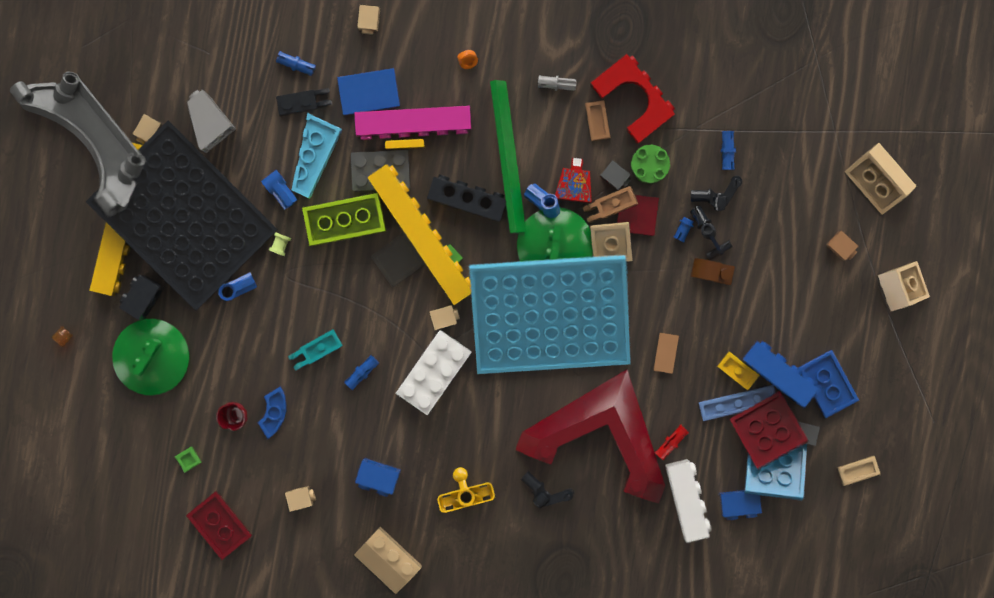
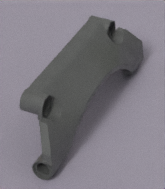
(81, 113)

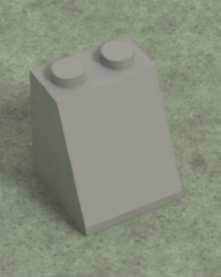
(208, 121)

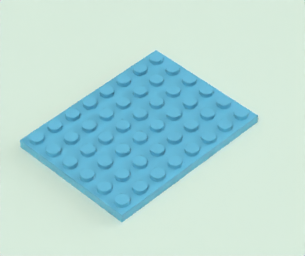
(550, 314)

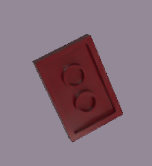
(219, 525)

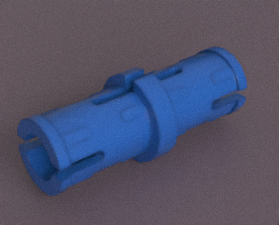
(295, 63)
(728, 150)
(361, 372)

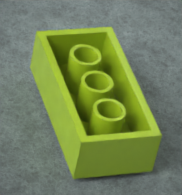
(344, 219)

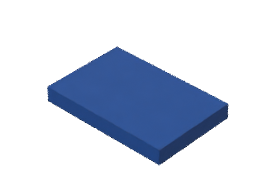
(368, 91)
(833, 385)

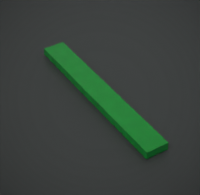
(508, 156)

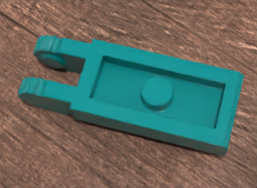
(317, 348)

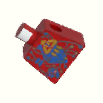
(574, 183)

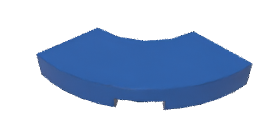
(274, 413)

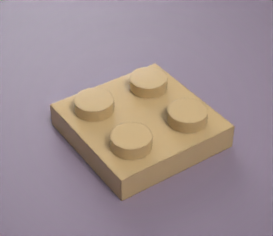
(611, 240)

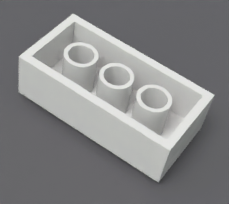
(433, 372)
(687, 501)

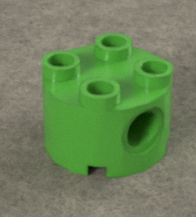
(650, 164)

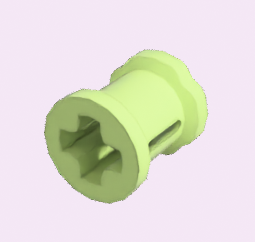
(279, 244)

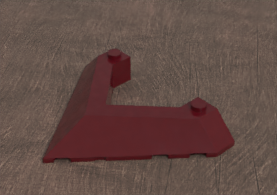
(608, 404)

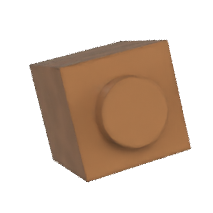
(842, 246)

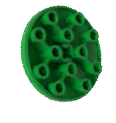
(554, 238)
(150, 356)

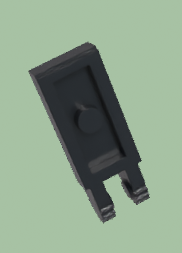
(301, 101)

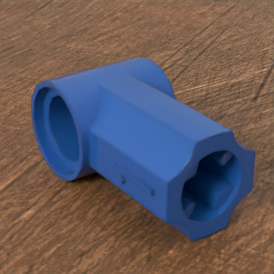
(277, 186)
(542, 200)
(239, 286)

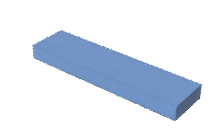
(734, 403)

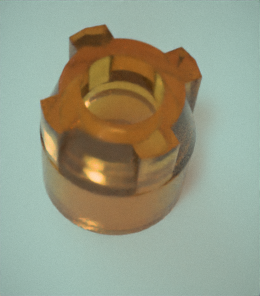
(62, 336)

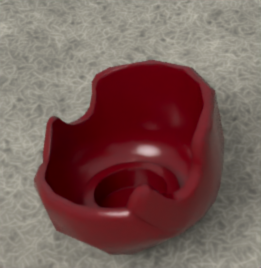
(231, 416)

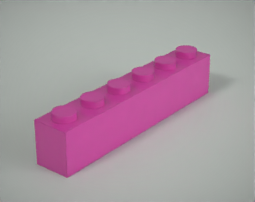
(412, 121)

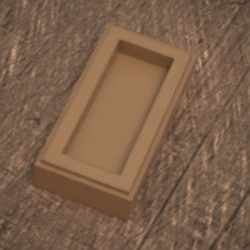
(597, 120)
(666, 353)

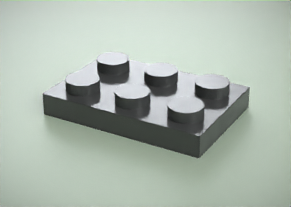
(366, 163)

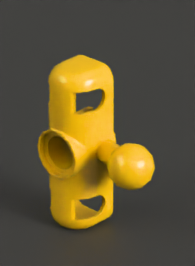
(460, 475)

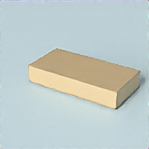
(858, 470)

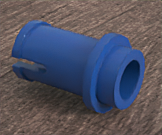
(683, 229)

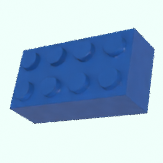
(780, 374)

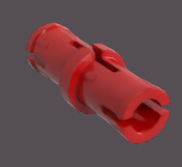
(671, 442)

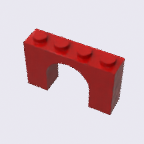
(625, 72)

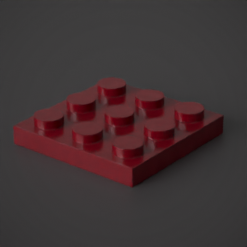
(769, 430)

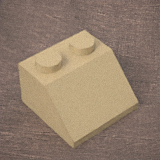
(903, 286)

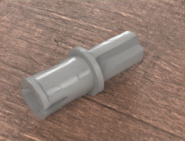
(556, 83)

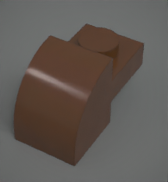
(712, 271)

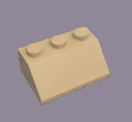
(880, 178)
(388, 560)

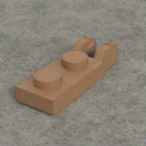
(612, 204)

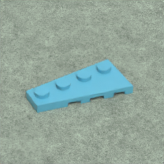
(316, 149)

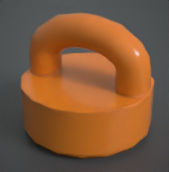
(467, 59)

